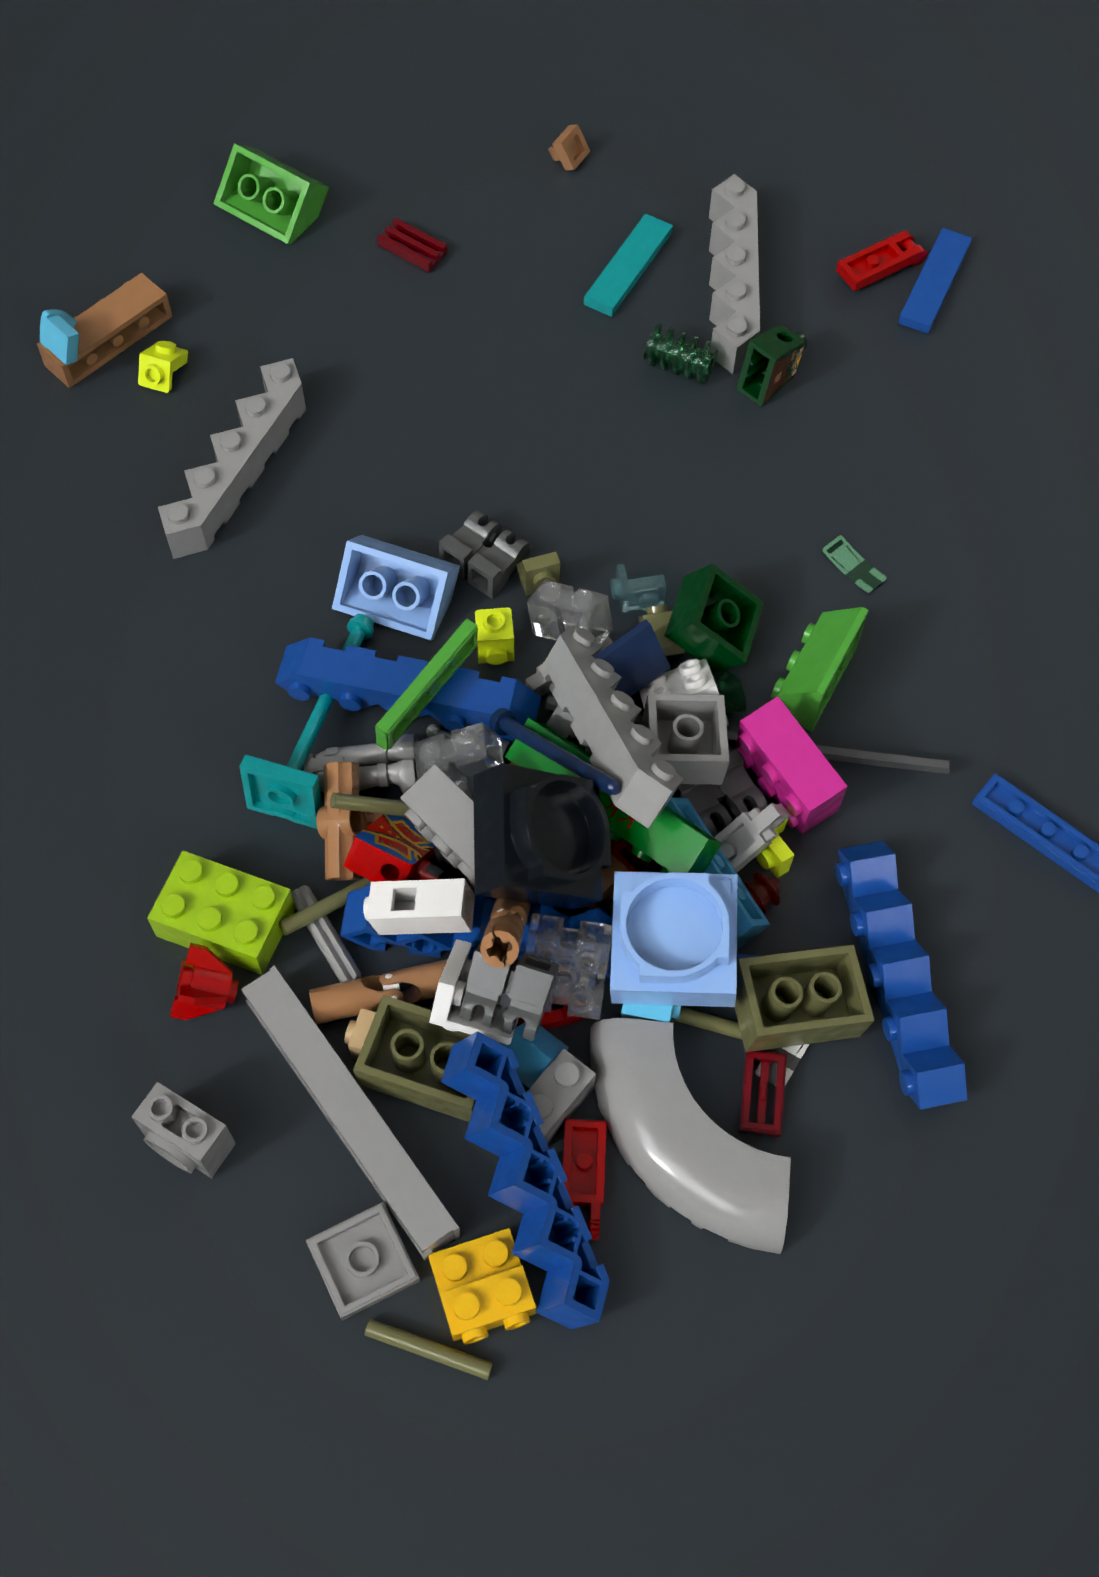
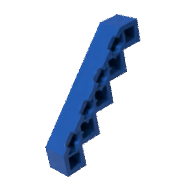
(363, 680)
(361, 932)
(900, 976)
(529, 1180)

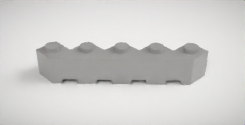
(734, 271)
(239, 459)
(607, 725)

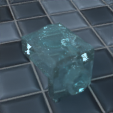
(639, 592)

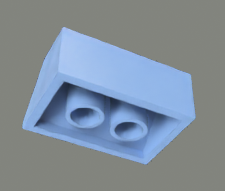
(395, 586)

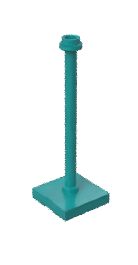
(286, 789)

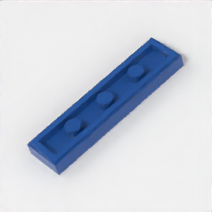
(935, 280)
(1040, 829)

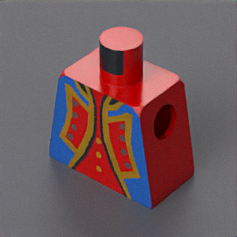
(392, 852)

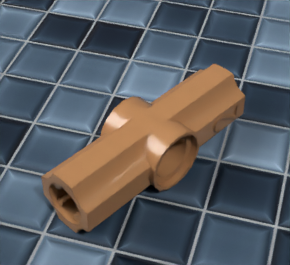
(339, 825)

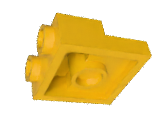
(482, 1286)

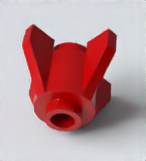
(203, 984)

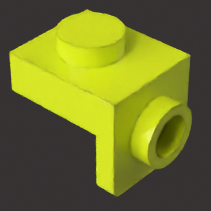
(158, 365)
(495, 636)
(777, 855)

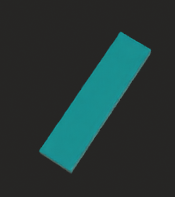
(628, 265)

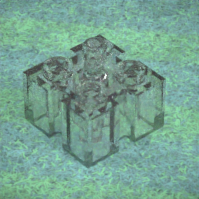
(582, 962)

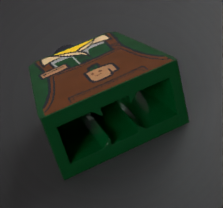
(770, 363)

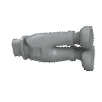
(400, 773)

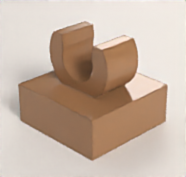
(570, 148)

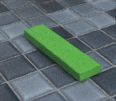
(426, 685)

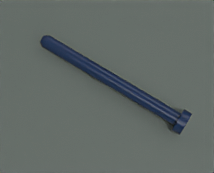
(504, 723)

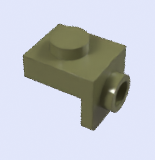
(537, 569)
(659, 618)

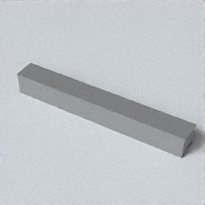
(351, 1114)

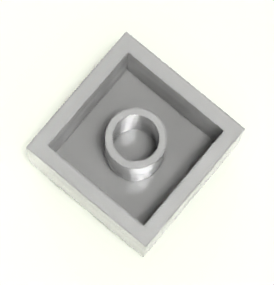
(691, 734)

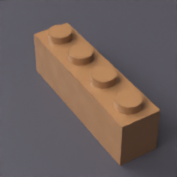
(111, 328)

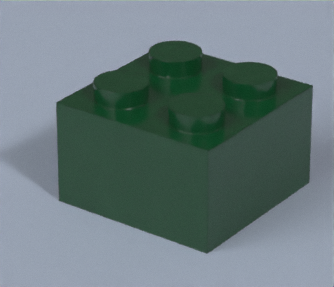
(714, 618)

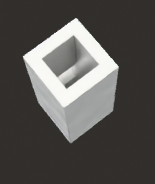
(420, 906)

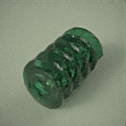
(680, 355)

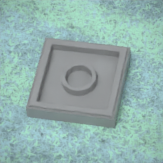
(362, 1261)

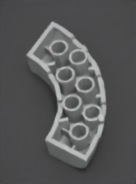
(677, 1146)

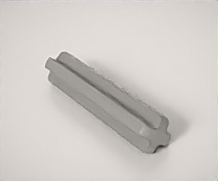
(327, 938)

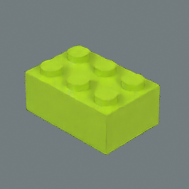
(222, 910)

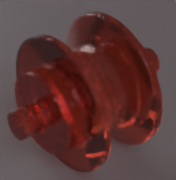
(764, 891)

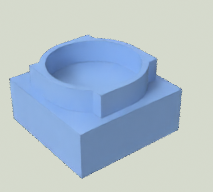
(674, 939)

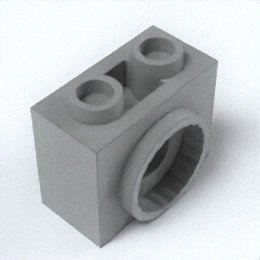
(183, 1132)

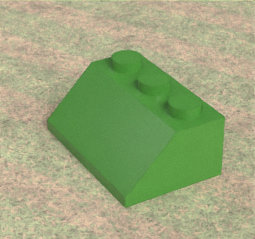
(269, 194)
(820, 664)

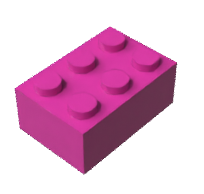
(789, 765)

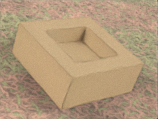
(357, 1032)

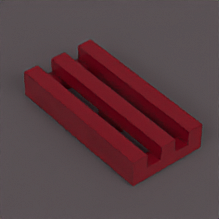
(416, 242)
(760, 1127)

